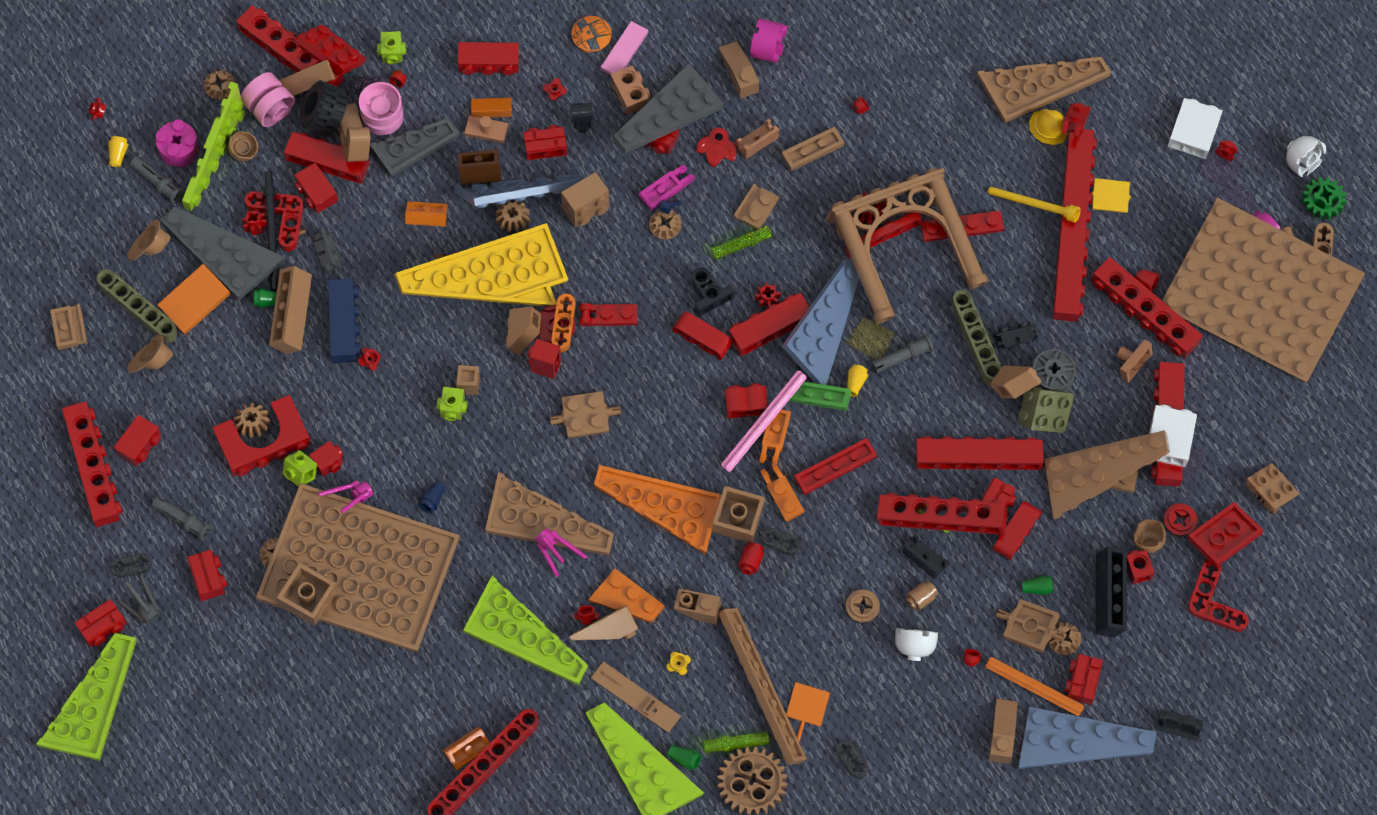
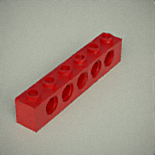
(254, 18)
(1144, 297)
(74, 417)
(909, 518)

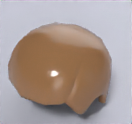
(240, 143)
(1152, 531)

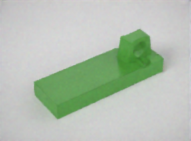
(822, 396)

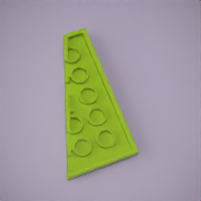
(216, 145)
(514, 629)
(89, 711)
(648, 776)

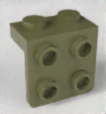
(1045, 410)

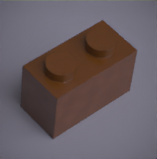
(479, 166)

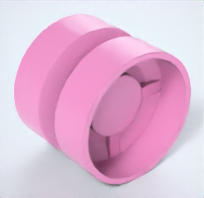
(267, 99)
(381, 108)

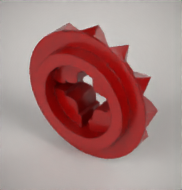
(1180, 510)

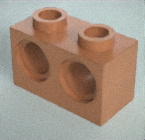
(626, 91)

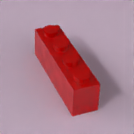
(328, 157)
(769, 324)

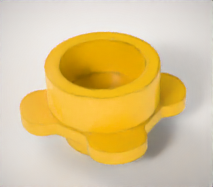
(678, 657)

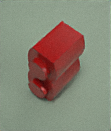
(745, 401)

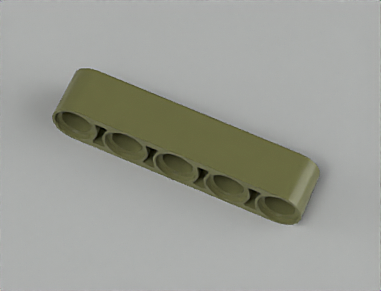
(133, 298)
(975, 329)

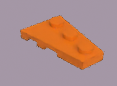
(620, 591)

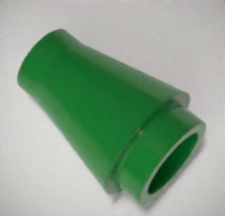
(264, 298)
(1039, 585)
(686, 757)

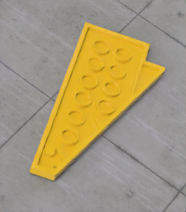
(504, 271)

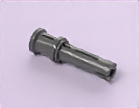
(162, 184)
(912, 349)
(189, 522)

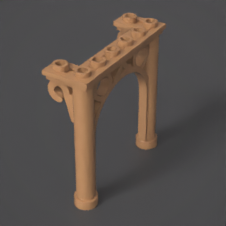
(938, 195)

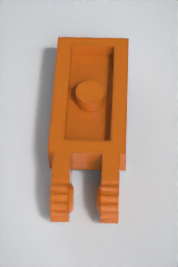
(775, 435)
(783, 494)

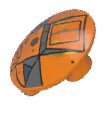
(591, 34)

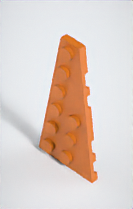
(672, 506)

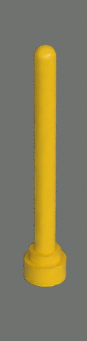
(1070, 212)

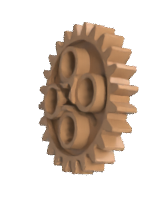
(744, 799)

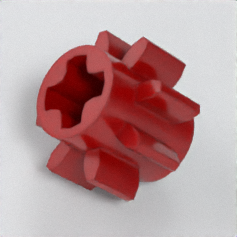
(254, 222)
(767, 289)

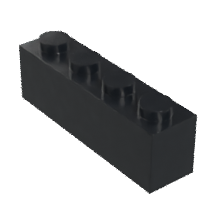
(1111, 592)

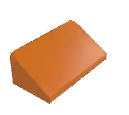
(491, 107)
(426, 213)
(466, 748)

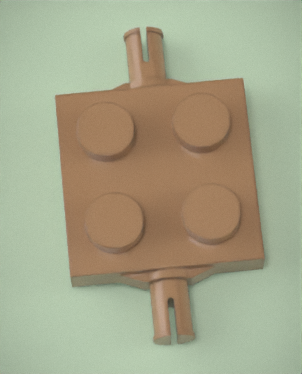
(585, 415)
(1031, 625)

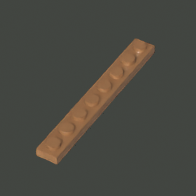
(762, 686)

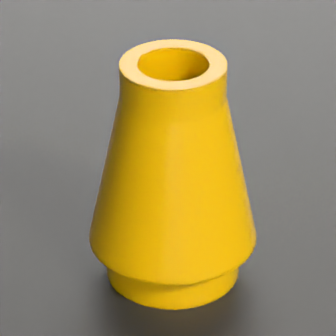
(117, 150)
(856, 378)

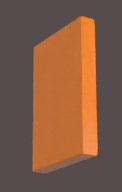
(194, 299)

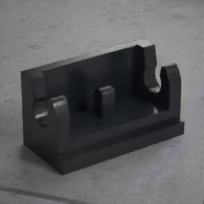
(924, 557)

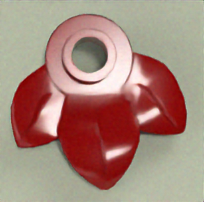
(715, 149)

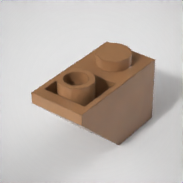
(522, 328)
(1014, 381)
(698, 606)

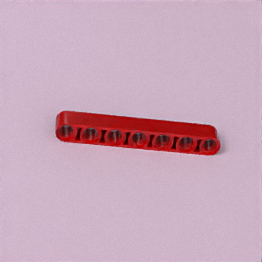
(486, 756)

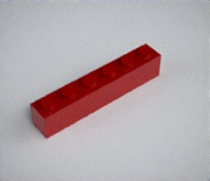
(1171, 393)
(979, 453)

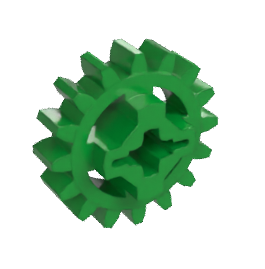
(1320, 205)

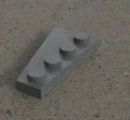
(407, 149)

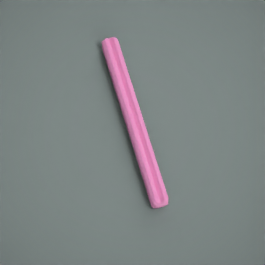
(763, 421)

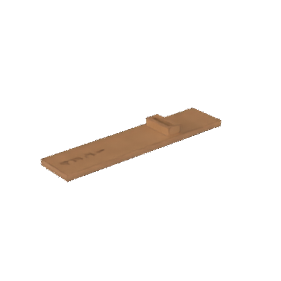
(635, 697)

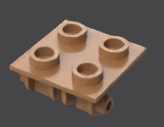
(1272, 487)

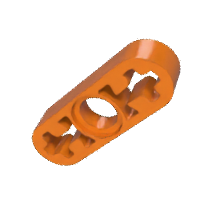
(560, 315)

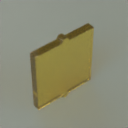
(871, 338)

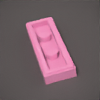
(624, 48)

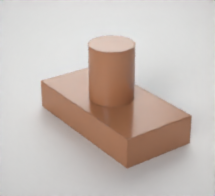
(486, 129)
(1134, 360)

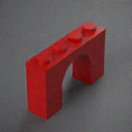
(243, 458)

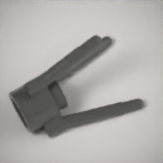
(147, 611)

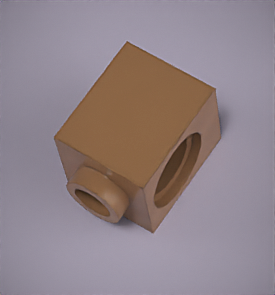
(468, 379)

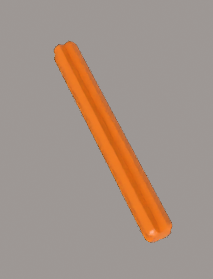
(1034, 686)

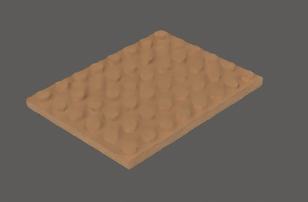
(1262, 290)
(381, 563)

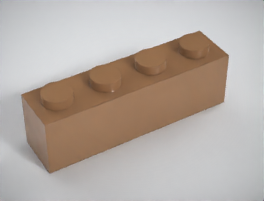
(290, 310)

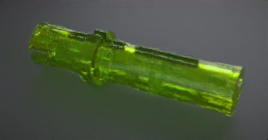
(739, 243)
(735, 742)

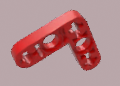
(287, 212)
(1209, 605)

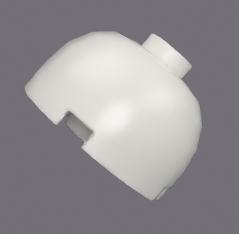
(1305, 151)
(915, 642)

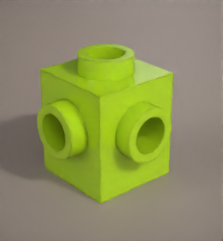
(391, 47)
(452, 404)
(299, 468)

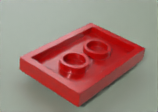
(330, 47)
(1225, 534)

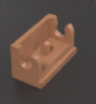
(757, 139)

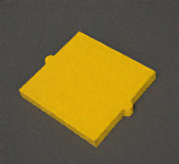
(1111, 195)

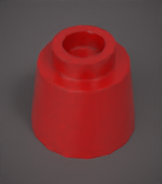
(1148, 278)

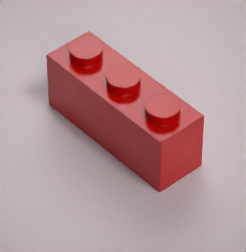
(488, 58)

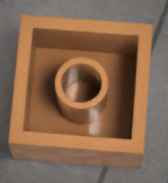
(585, 200)
(738, 514)
(306, 594)

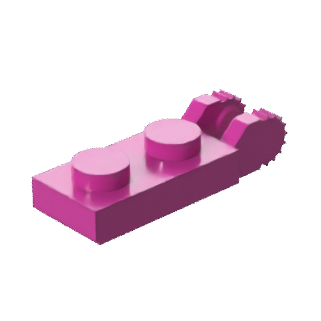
(665, 187)

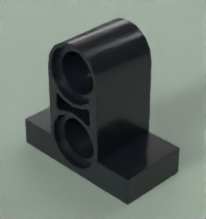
(709, 287)

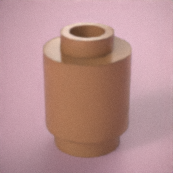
(921, 595)

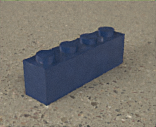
(343, 320)

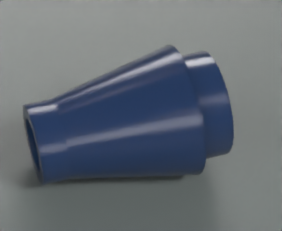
(430, 499)

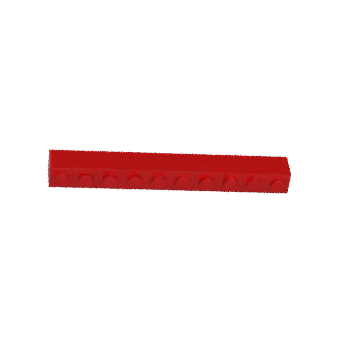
(1073, 235)

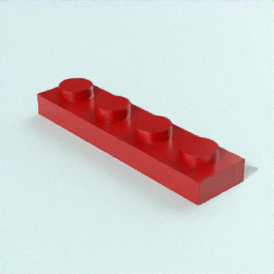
(973, 224)
(892, 229)
(835, 466)

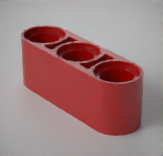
(702, 334)
(1017, 529)

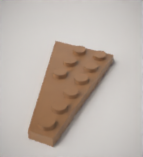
(1034, 86)
(1094, 470)
(526, 514)

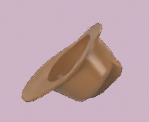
(149, 242)
(151, 356)

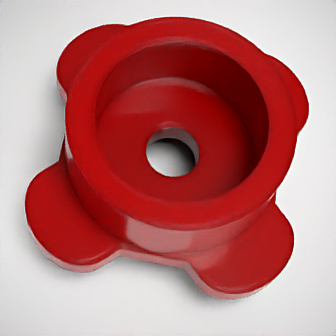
(553, 95)
(97, 109)
(1226, 150)
(371, 353)
(586, 614)

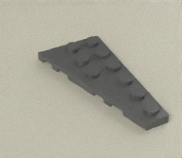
(675, 106)
(232, 259)

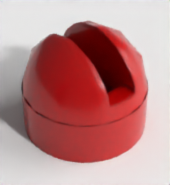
(397, 75)
(861, 104)
(971, 657)

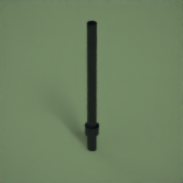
(270, 192)

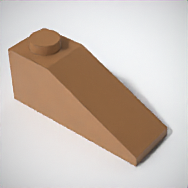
(740, 69)
(612, 626)
(1003, 731)

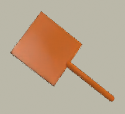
(807, 705)

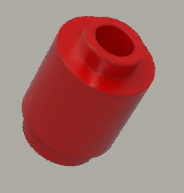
(751, 558)

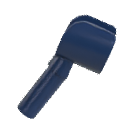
(667, 206)

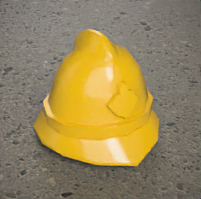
(1047, 126)

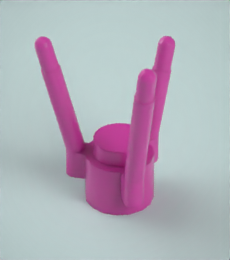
(360, 493)
(547, 540)

